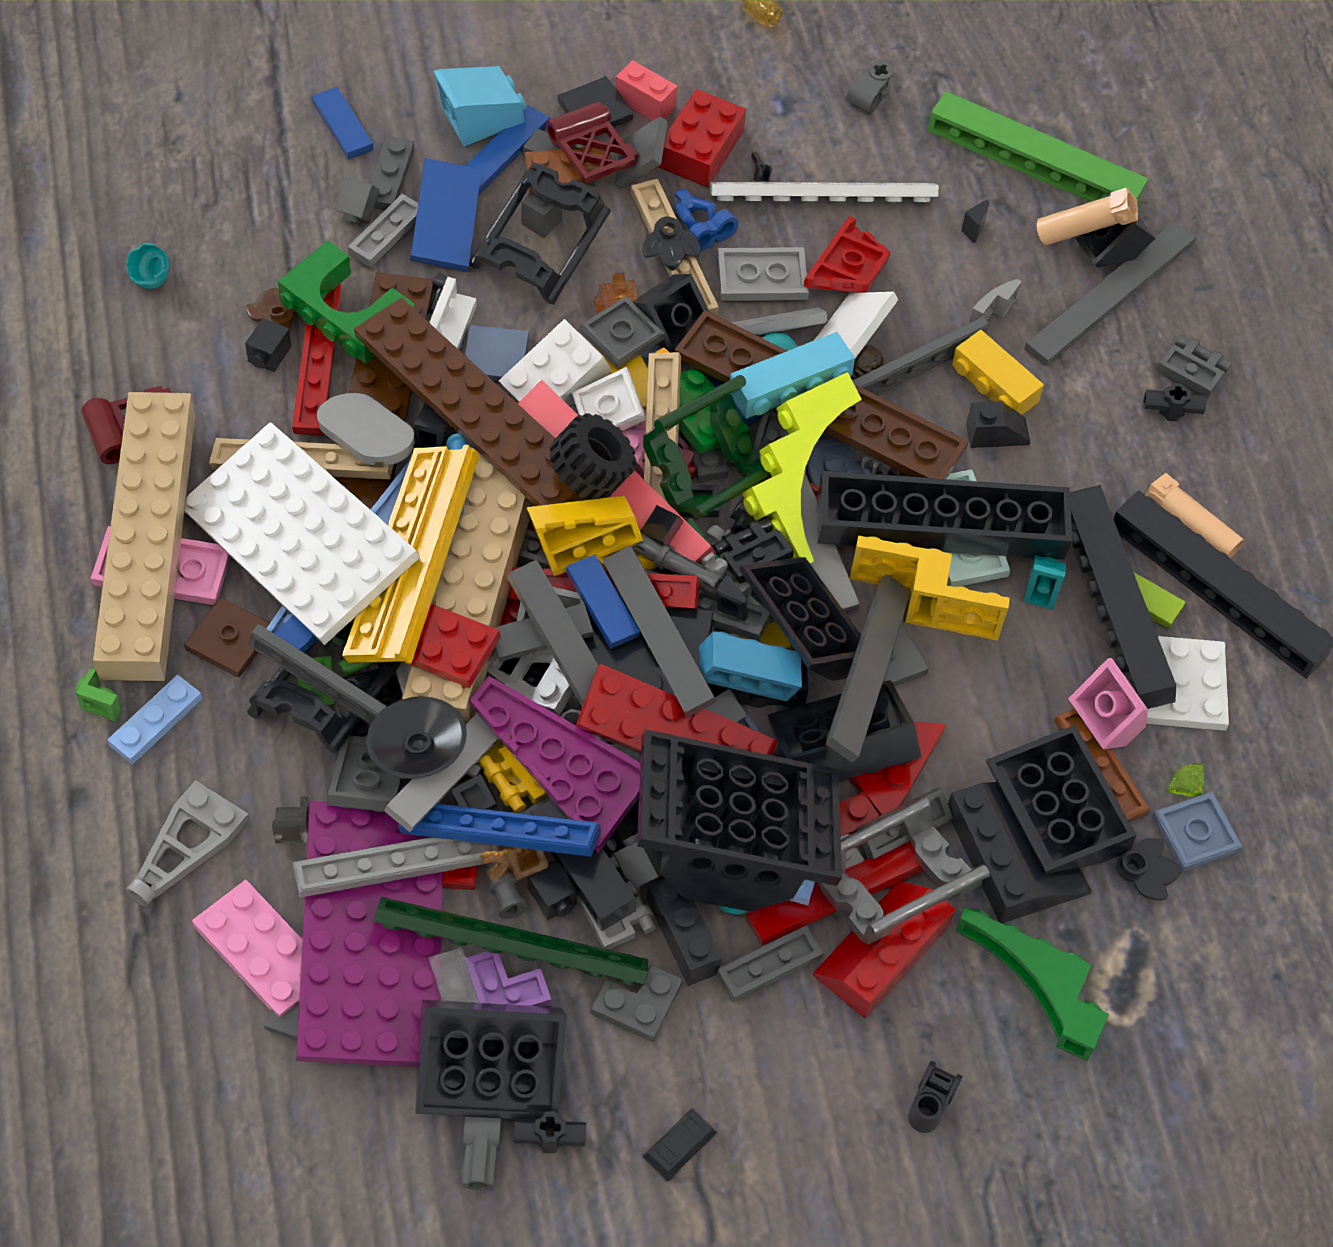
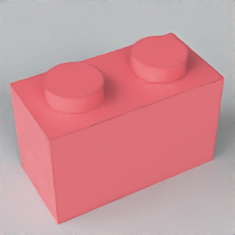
(646, 91)

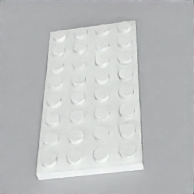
(299, 532)

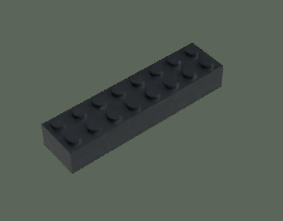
(945, 514)

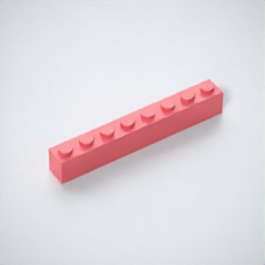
(556, 415)

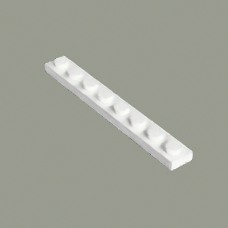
(811, 190)

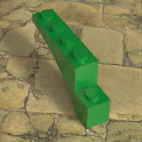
(1048, 973)

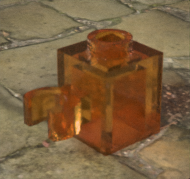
(612, 292)
(520, 861)

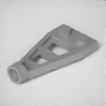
(551, 691)
(208, 811)

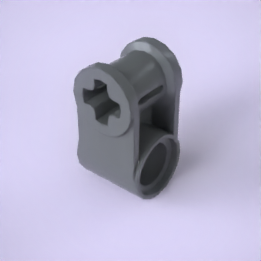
(871, 86)

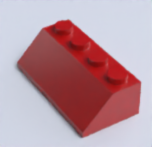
(866, 972)

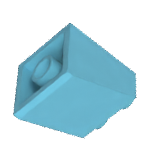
(479, 101)

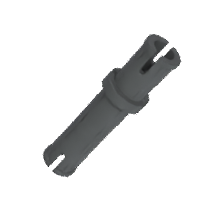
(668, 558)

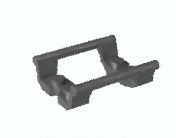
(931, 853)

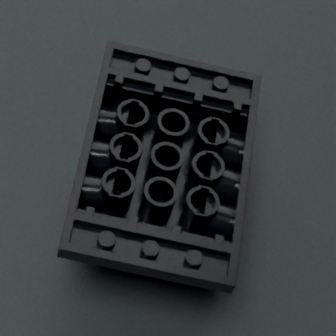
(737, 821)

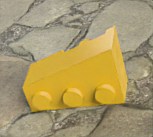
(584, 529)

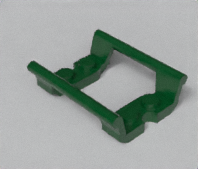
(735, 447)

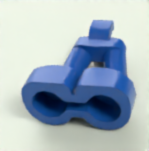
(717, 228)

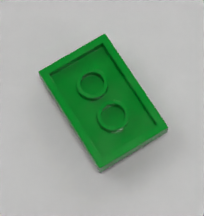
(698, 426)

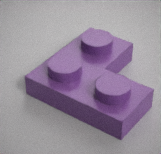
(495, 987)

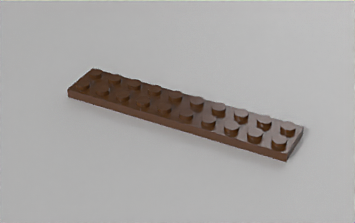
(380, 382)
(466, 400)
(868, 425)

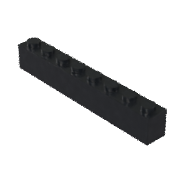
(1223, 584)
(1119, 598)

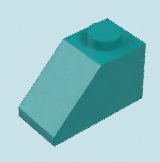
(1044, 582)

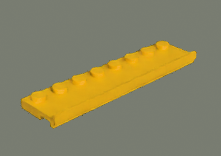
(426, 520)

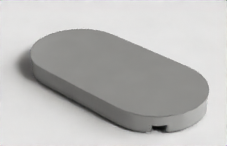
(366, 429)

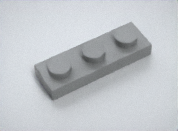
(384, 231)

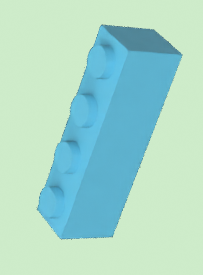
(792, 374)

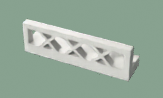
(453, 313)

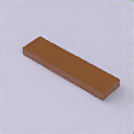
(1111, 768)

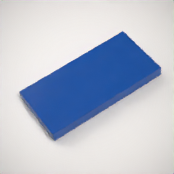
(445, 215)

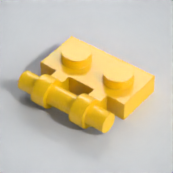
(511, 794)

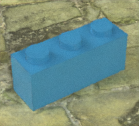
(750, 666)

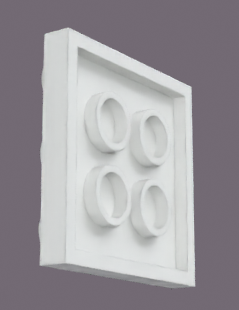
(1200, 685)

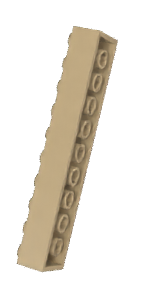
(145, 538)
(476, 572)

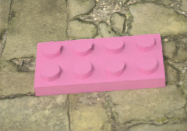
(199, 572)
(255, 945)

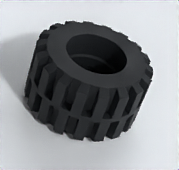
(592, 456)

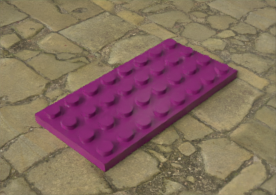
(356, 976)

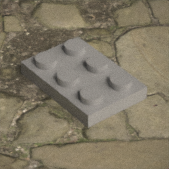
(762, 274)

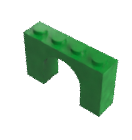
(309, 284)

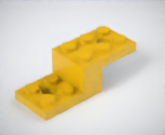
(930, 599)

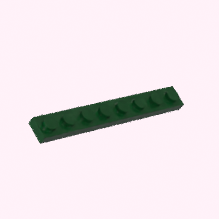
(502, 938)

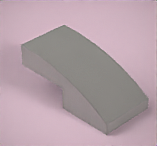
(997, 301)

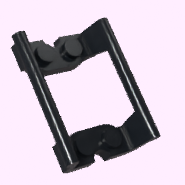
(527, 262)
(307, 707)

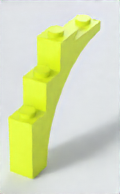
(786, 459)

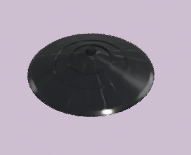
(416, 737)

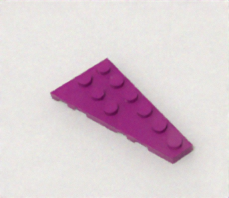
(572, 766)

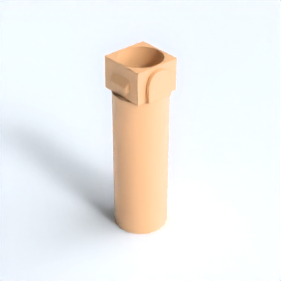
(1092, 216)
(1194, 515)

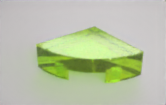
(1188, 780)

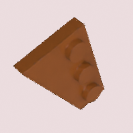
(558, 161)

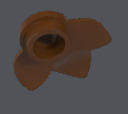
(271, 309)

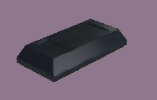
(679, 1144)

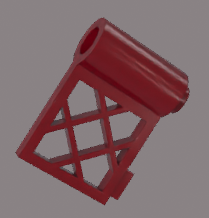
(581, 128)
(107, 424)

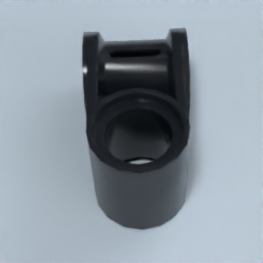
(935, 1093)

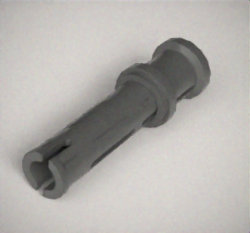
(507, 894)

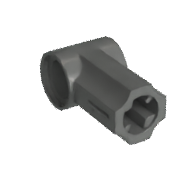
(480, 1143)

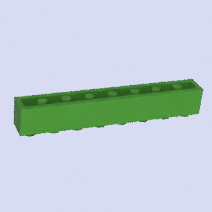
(1030, 150)

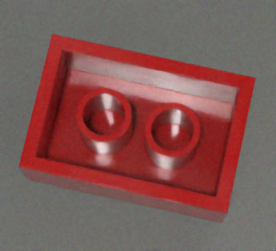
(702, 137)

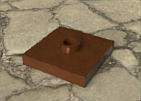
(225, 637)

